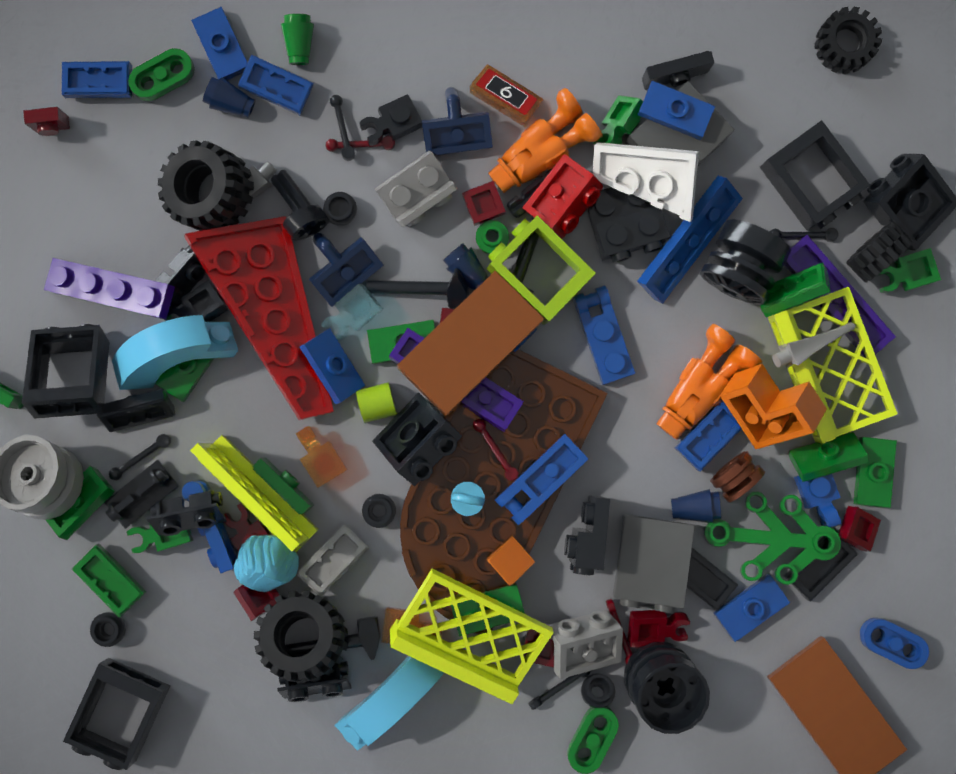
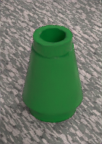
(297, 37)

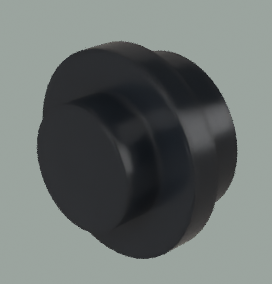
(340, 208)

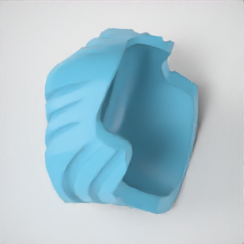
(265, 563)

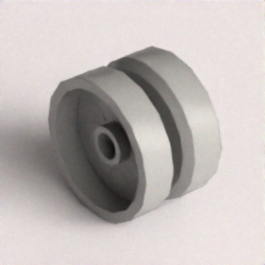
(38, 477)

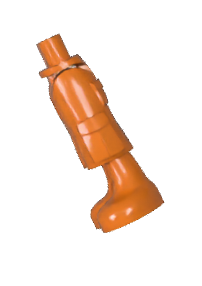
(539, 147)
(700, 386)

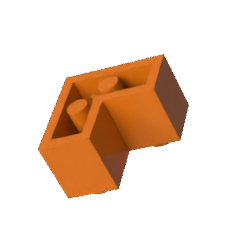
(768, 413)

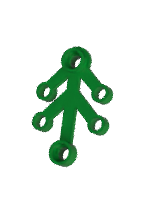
(778, 538)

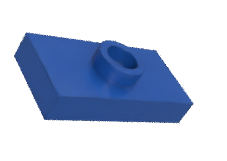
(220, 44)
(96, 79)
(275, 85)
(676, 110)
(332, 366)
(708, 436)
(751, 607)

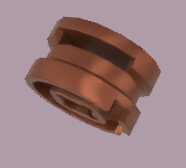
(737, 476)

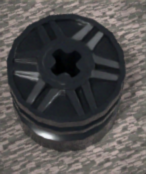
(746, 260)
(668, 704)

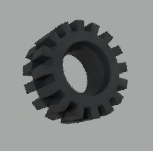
(861, 27)
(879, 251)

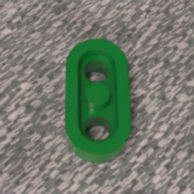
(161, 72)
(594, 738)

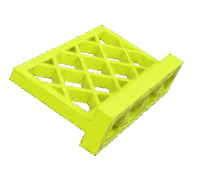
(787, 331)
(237, 475)
(454, 660)

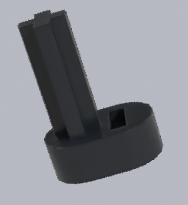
(306, 218)

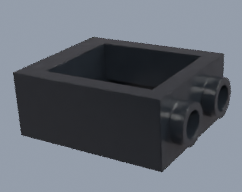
(792, 194)
(65, 401)
(129, 680)

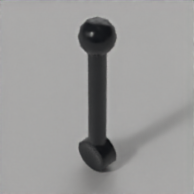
(348, 152)
(829, 235)
(162, 441)
(538, 701)

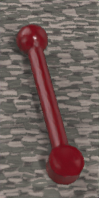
(387, 143)
(510, 472)
(612, 610)

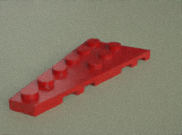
(264, 290)

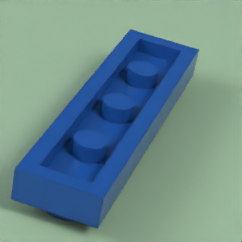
(690, 239)

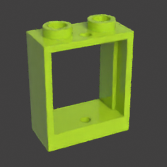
(567, 292)

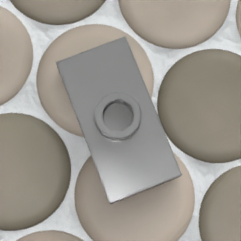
(332, 560)

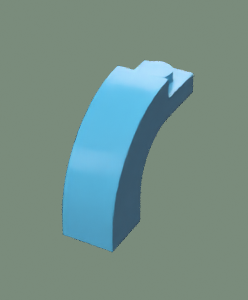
(168, 343)
(388, 702)

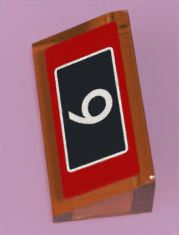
(505, 95)

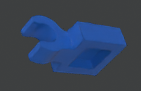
(819, 494)

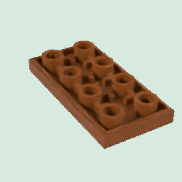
(470, 343)
(836, 711)

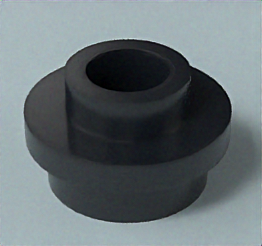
(370, 518)
(97, 629)
(602, 682)

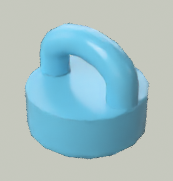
(467, 498)

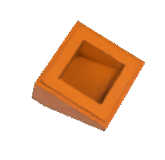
(510, 560)

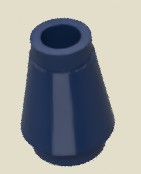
(227, 98)
(468, 264)
(697, 506)

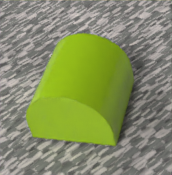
(376, 402)

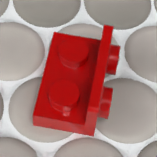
(564, 196)

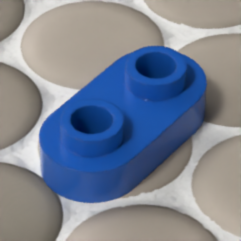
(892, 643)

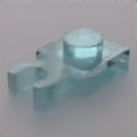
(355, 309)

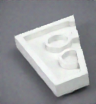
(650, 173)

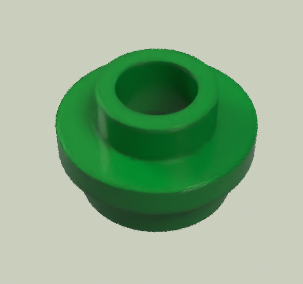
(486, 227)

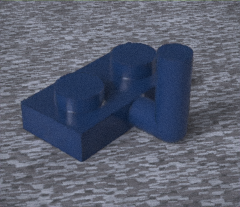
(457, 131)
(344, 268)

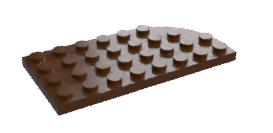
(459, 544)

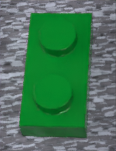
(93, 494)

